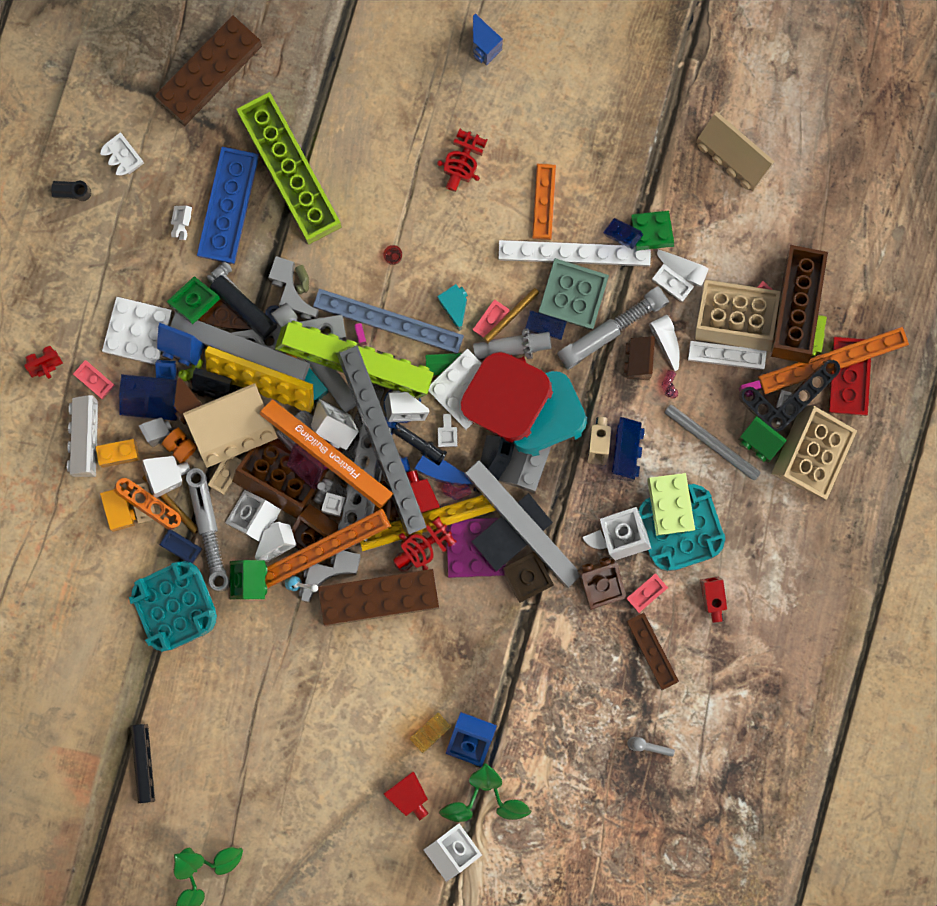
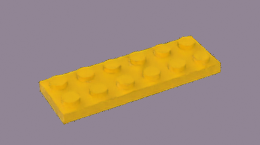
(268, 381)

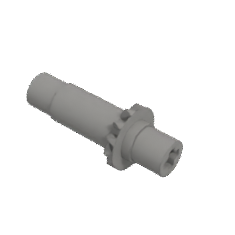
(515, 345)

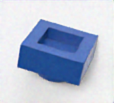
(166, 369)

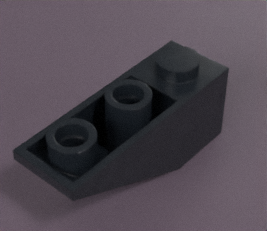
(496, 455)

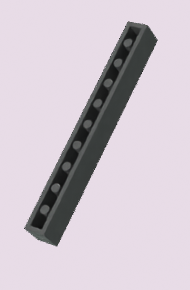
(381, 439)

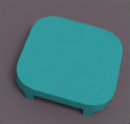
(558, 420)
(686, 548)
(174, 606)

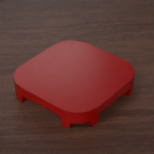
(506, 396)

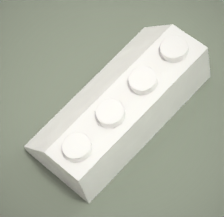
(83, 436)

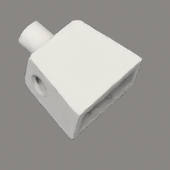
(164, 474)

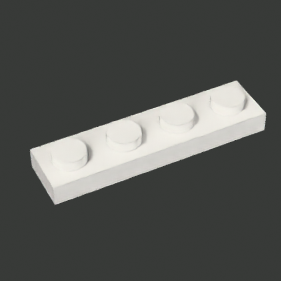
(727, 355)

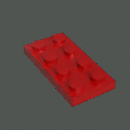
(851, 386)

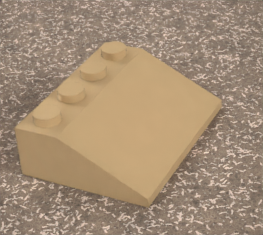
(734, 152)
(737, 315)
(229, 425)
(814, 451)

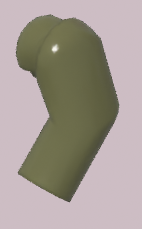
(304, 279)

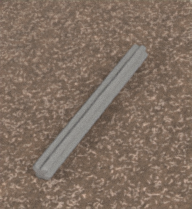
(712, 442)

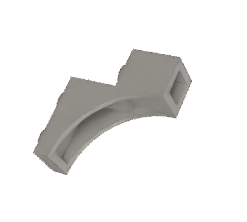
(282, 275)
(343, 562)

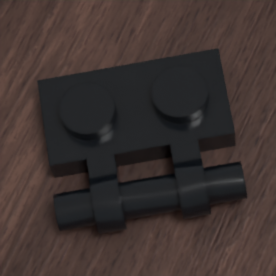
(210, 384)

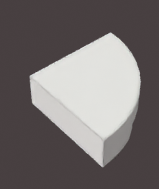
(595, 540)

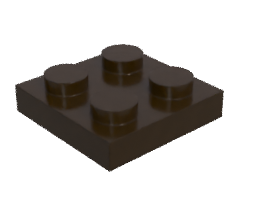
(527, 577)

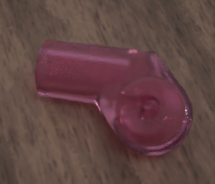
(668, 386)
(456, 493)

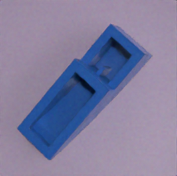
(443, 473)

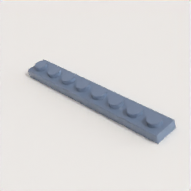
(388, 321)

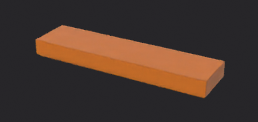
(544, 201)

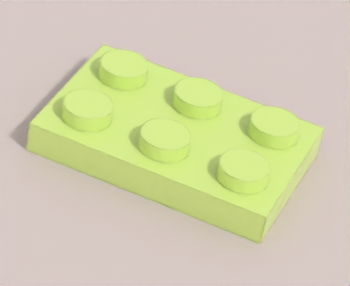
(671, 504)

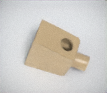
(599, 442)

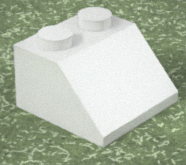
(333, 425)
(252, 515)
(625, 534)
(452, 852)

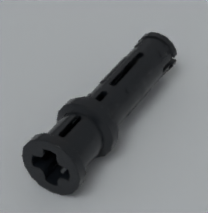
(427, 448)

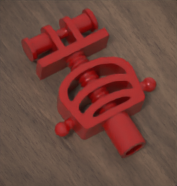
(457, 172)
(407, 555)

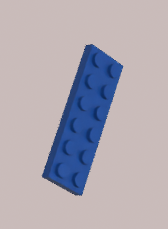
(228, 205)

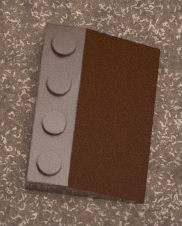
(268, 476)

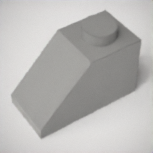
(156, 431)

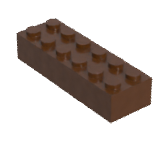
(208, 70)
(799, 304)
(378, 597)

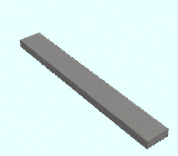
(242, 347)
(522, 523)

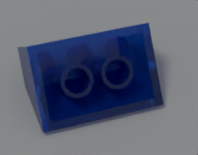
(147, 397)
(627, 450)

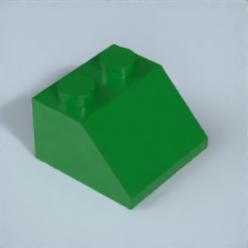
(761, 440)
(247, 579)

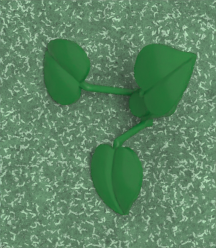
(486, 779)
(189, 862)

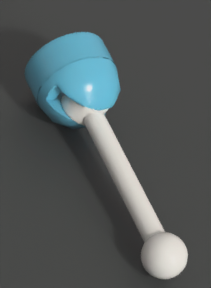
(297, 584)

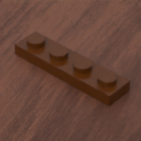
(652, 651)

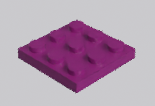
(462, 556)

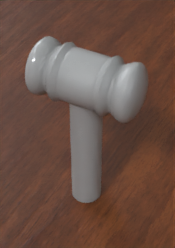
(222, 269)
(323, 487)
(640, 744)

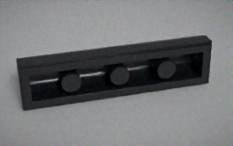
(243, 307)
(142, 763)

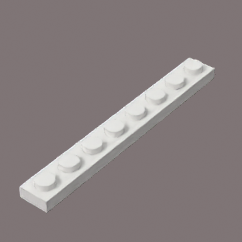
(573, 253)

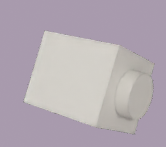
(404, 407)
(275, 541)

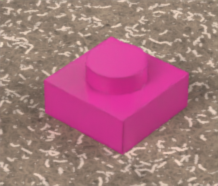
(756, 385)

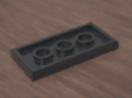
(501, 542)

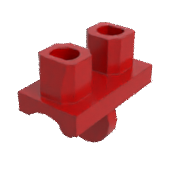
(44, 364)

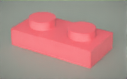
(491, 318)
(93, 379)
(647, 593)

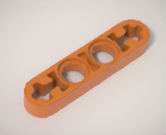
(146, 506)

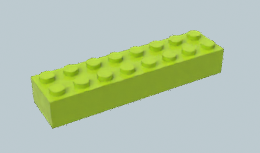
(289, 168)
(382, 368)

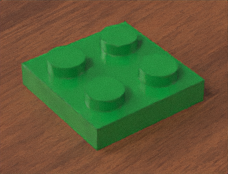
(655, 229)
(193, 300)

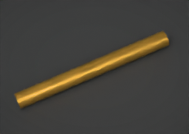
(511, 315)
(184, 518)

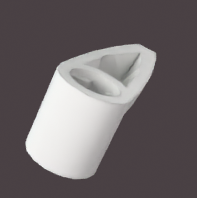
(688, 270)
(665, 336)

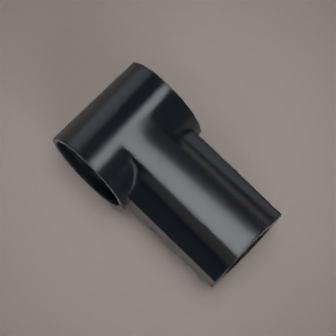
(69, 190)

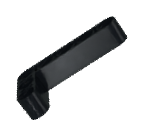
(793, 399)

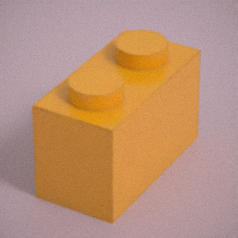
(117, 453)
(117, 511)

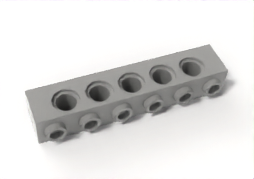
(334, 323)
(365, 507)

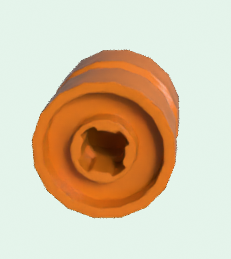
(184, 450)

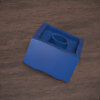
(486, 41)
(179, 345)
(471, 739)

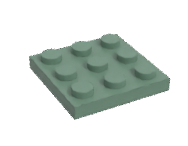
(573, 294)

